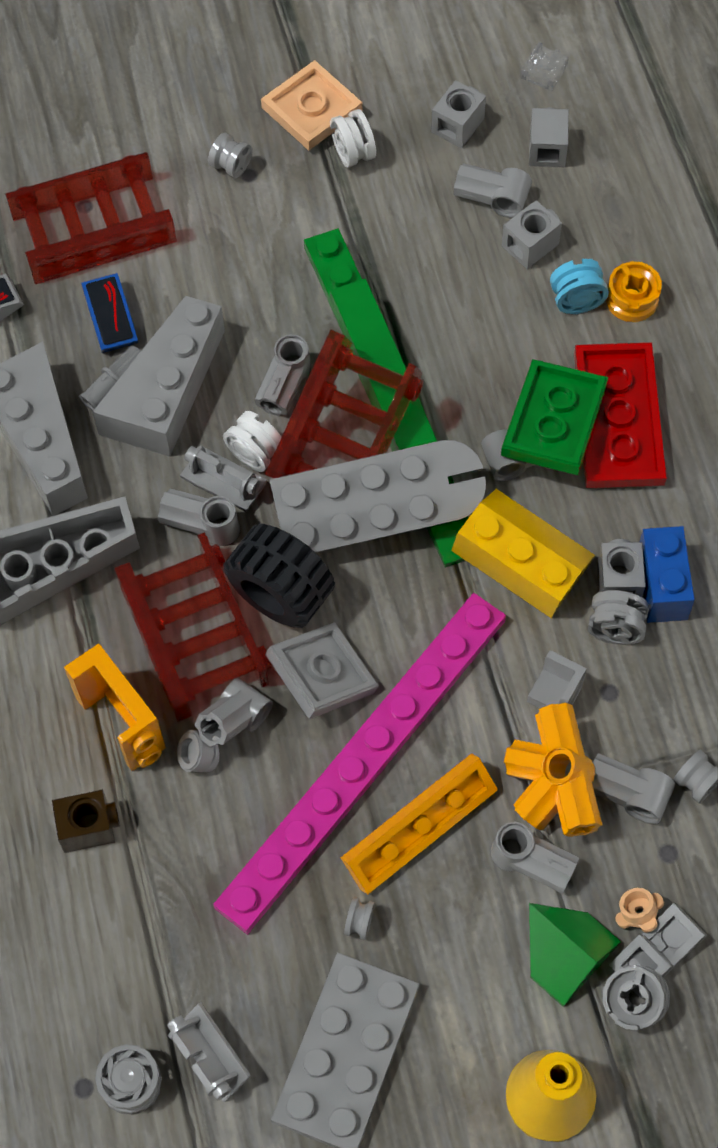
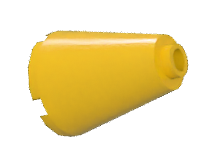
(550, 1095)

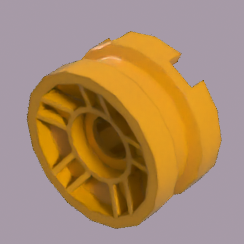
(628, 303)

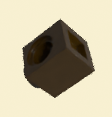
(70, 810)

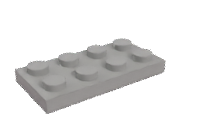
(345, 1053)

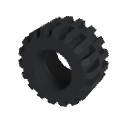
(279, 575)

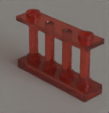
(100, 246)
(322, 392)
(153, 621)

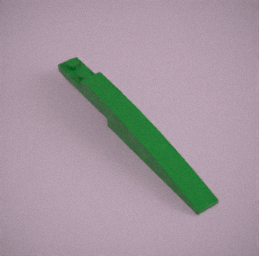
(371, 339)

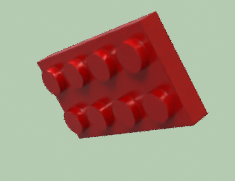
(627, 431)

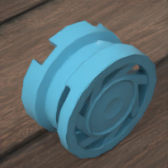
(579, 286)

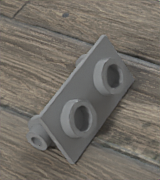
(222, 477)
(215, 1059)

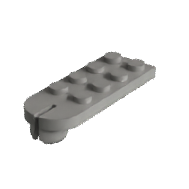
(379, 495)

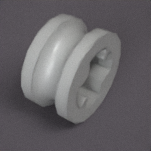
(359, 918)

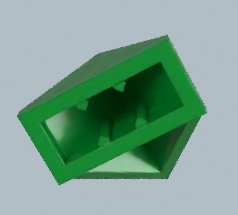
(566, 949)

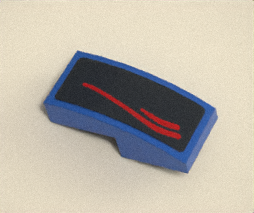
(109, 313)

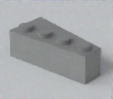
(162, 382)
(38, 429)
(61, 551)

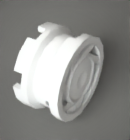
(353, 138)
(252, 441)

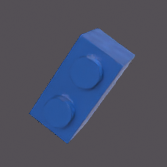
(667, 574)

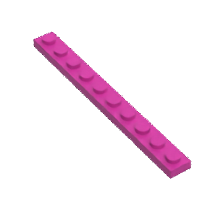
(358, 764)

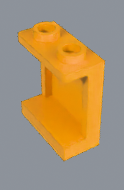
(97, 676)

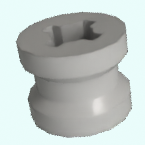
(230, 155)
(698, 776)

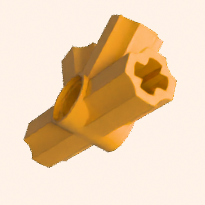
(546, 766)

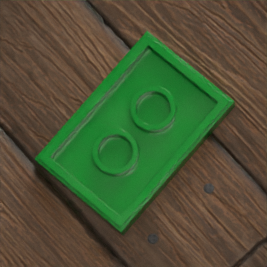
(554, 417)

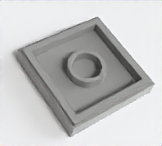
(321, 670)

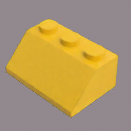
(522, 552)

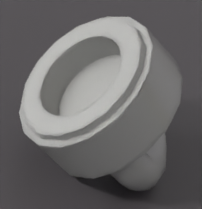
(195, 754)

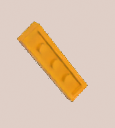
(419, 823)

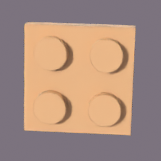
(308, 103)

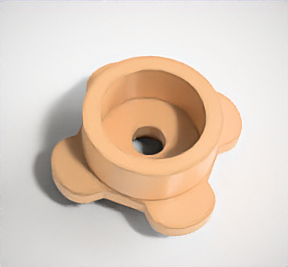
(639, 899)

